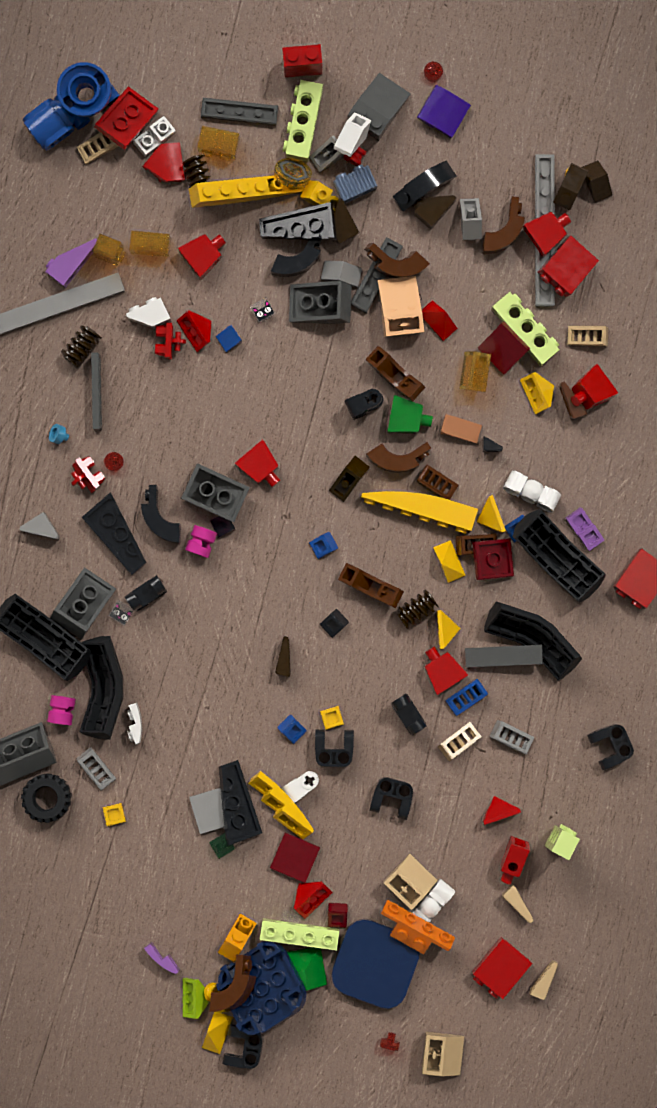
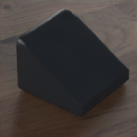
(490, 446)
(222, 526)
(334, 623)

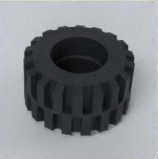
(29, 798)

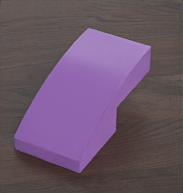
(584, 529)
(166, 962)

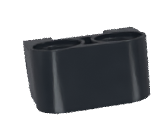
(359, 406)
(146, 593)
(408, 714)
(616, 743)
(334, 753)
(393, 792)
(249, 1048)

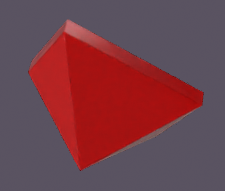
(438, 320)
(196, 329)
(499, 810)
(310, 896)

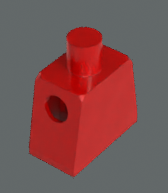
(547, 231)
(202, 253)
(593, 389)
(259, 464)
(443, 670)
(516, 852)

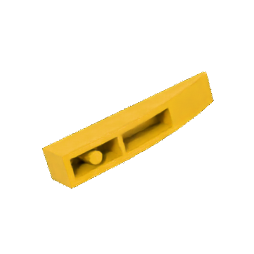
(238, 191)
(426, 507)

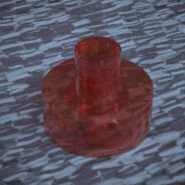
(389, 1042)

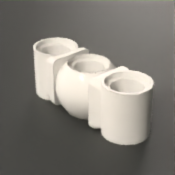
(532, 491)
(433, 901)

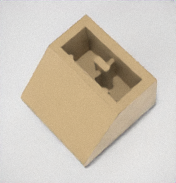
(410, 881)
(442, 1054)

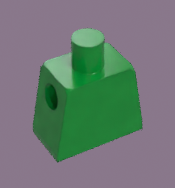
(407, 417)

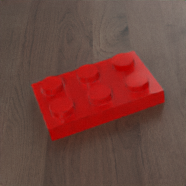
(126, 118)

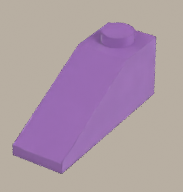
(68, 264)

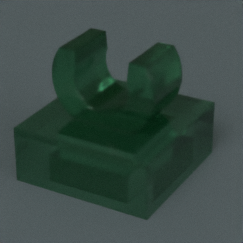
(219, 846)

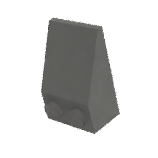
(380, 104)
(320, 302)
(215, 492)
(82, 603)

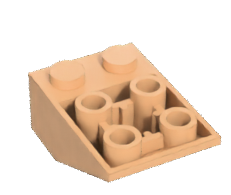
(400, 306)

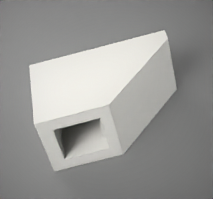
(352, 134)
(151, 314)

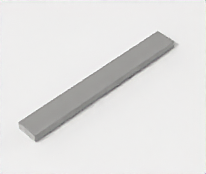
(544, 204)
(60, 303)

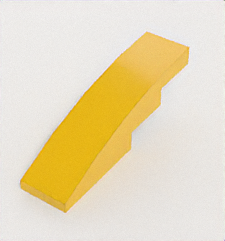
(286, 810)

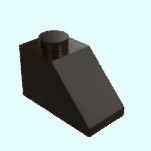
(570, 186)
(433, 209)
(344, 223)
(349, 478)

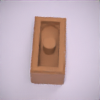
(460, 428)

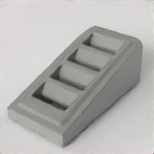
(497, 730)
(101, 785)

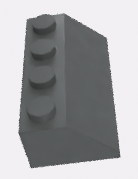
(25, 753)

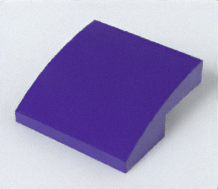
(443, 111)

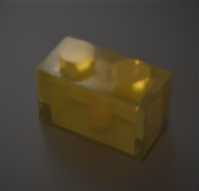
(218, 143)
(150, 243)
(109, 250)
(475, 371)

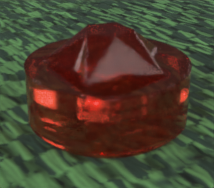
(433, 71)
(114, 461)

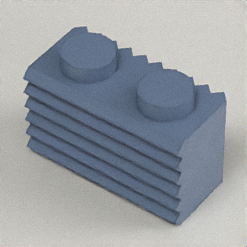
(355, 183)

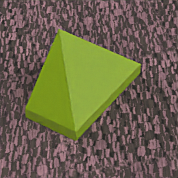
(193, 998)

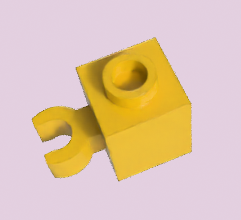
(317, 193)

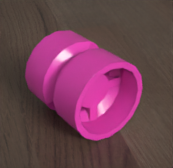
(201, 541)
(61, 710)

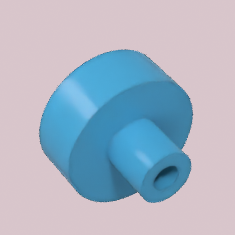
(58, 434)

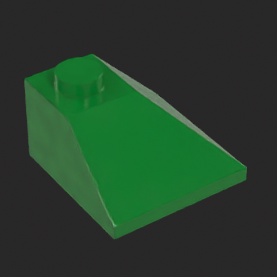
(309, 966)

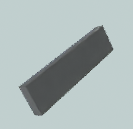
(239, 111)
(369, 287)
(96, 391)
(504, 656)

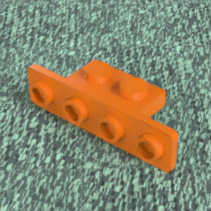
(414, 930)

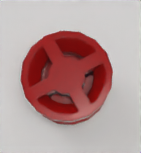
(356, 157)

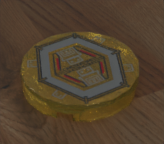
(292, 172)

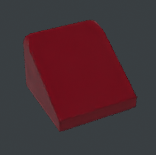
(337, 915)

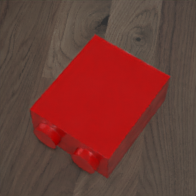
(302, 60)
(567, 266)
(639, 580)
(501, 968)

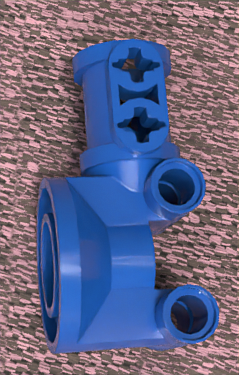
(55, 118)

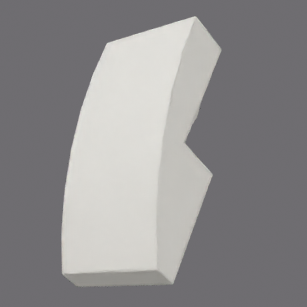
(154, 136)
(135, 731)

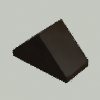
(597, 181)

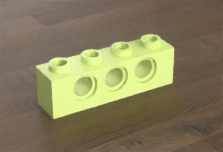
(302, 150)
(539, 354)
(562, 841)
(299, 934)

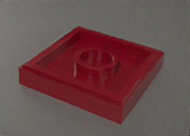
(505, 347)
(493, 559)
(295, 857)

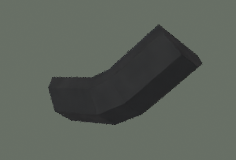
(558, 555)
(533, 629)
(43, 637)
(105, 689)

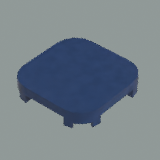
(374, 964)
(276, 992)

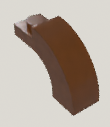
(502, 239)
(408, 266)
(394, 374)
(397, 463)
(370, 585)
(239, 989)

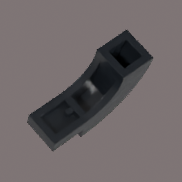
(424, 184)
(294, 265)
(162, 528)

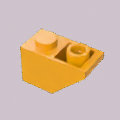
(237, 937)

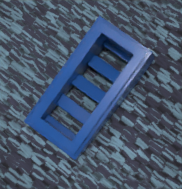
(481, 689)

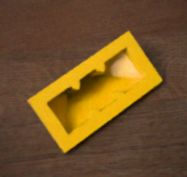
(538, 391)
(490, 516)
(449, 561)
(446, 629)
(217, 1032)

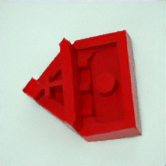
(166, 163)

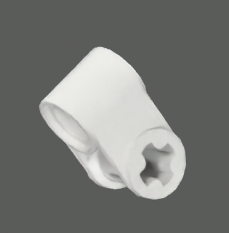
(298, 788)

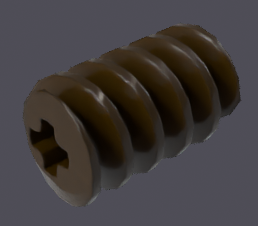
(195, 170)
(80, 345)
(416, 608)

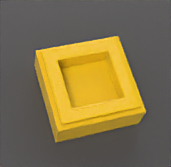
(331, 717)
(114, 814)

